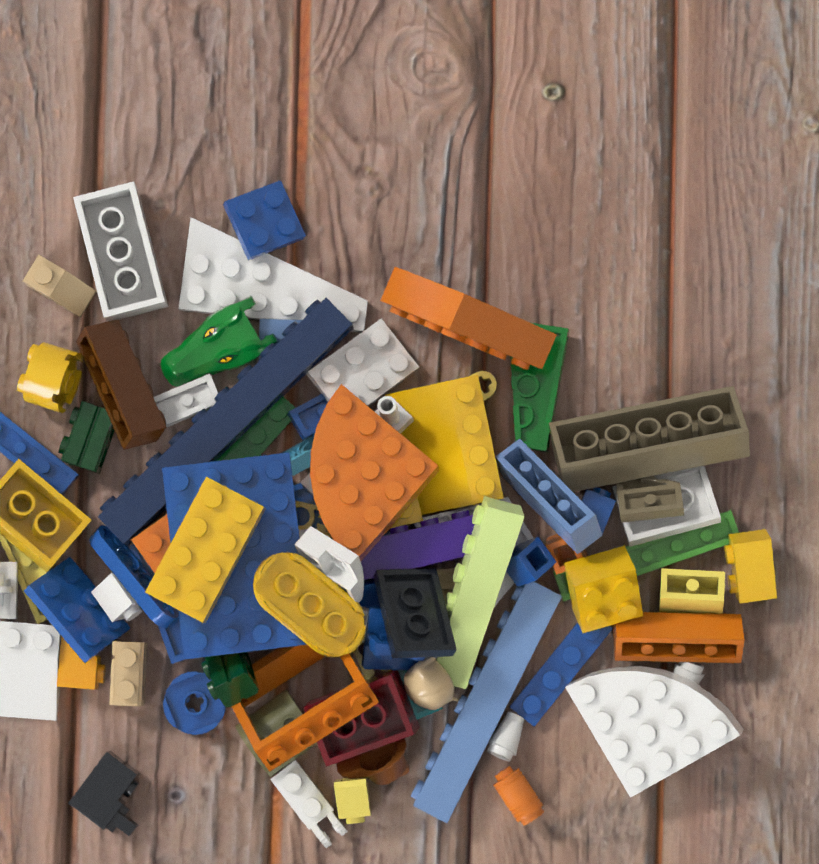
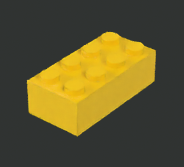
(205, 550)

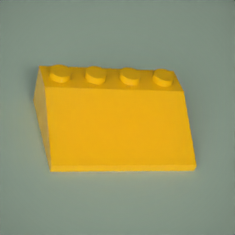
(455, 434)

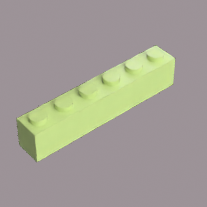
(479, 582)

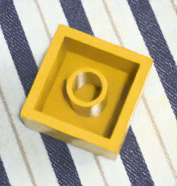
(603, 589)

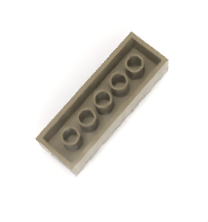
(650, 439)

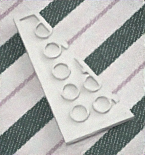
(221, 275)

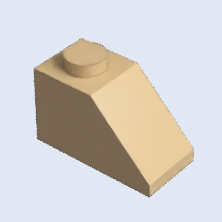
(59, 286)

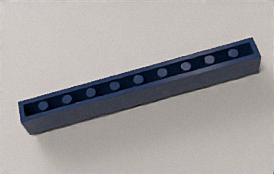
(230, 416)

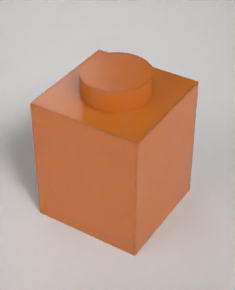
(561, 552)

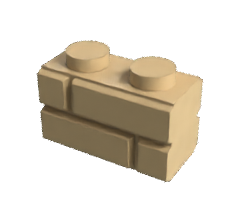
(128, 673)

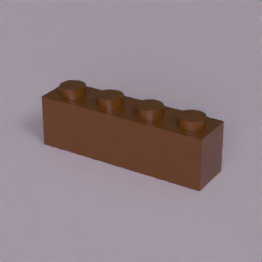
(121, 384)

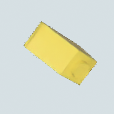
(352, 799)

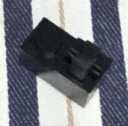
(102, 793)

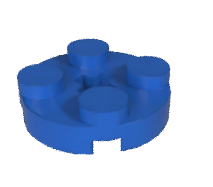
(188, 719)

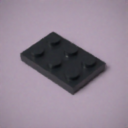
(414, 613)

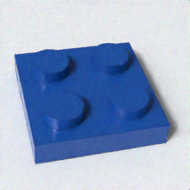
(264, 220)

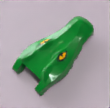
(220, 344)

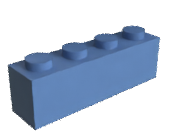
(548, 496)

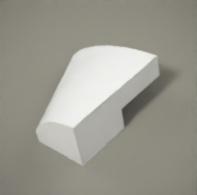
(333, 560)

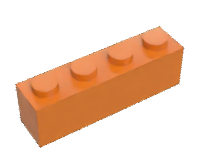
(680, 638)

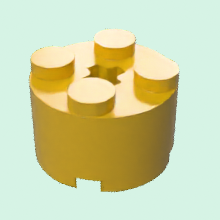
(50, 376)

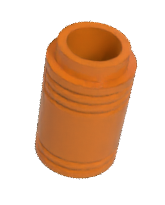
(518, 795)

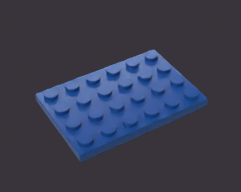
(238, 619)

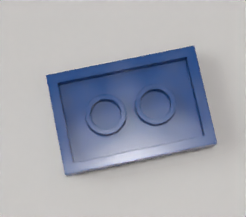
(73, 611)

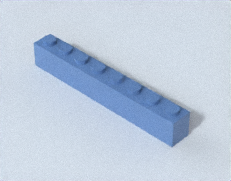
(486, 701)

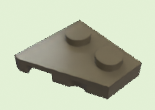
(649, 499)

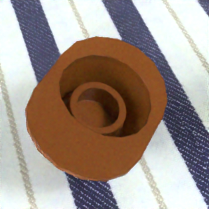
(379, 765)

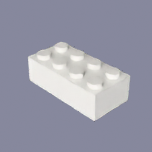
(120, 251)

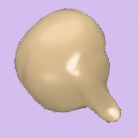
(429, 684)

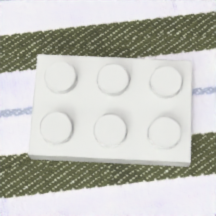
(365, 365)
(698, 504)

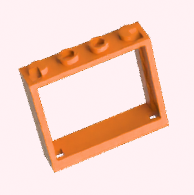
(314, 724)

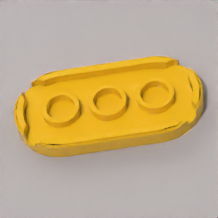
(309, 604)

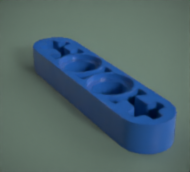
(131, 575)

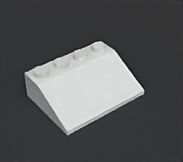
(29, 670)

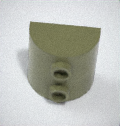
(269, 719)

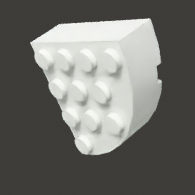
(651, 721)

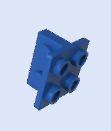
(376, 646)

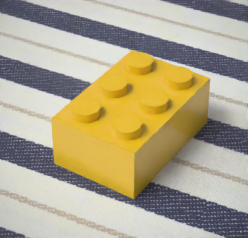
(37, 516)

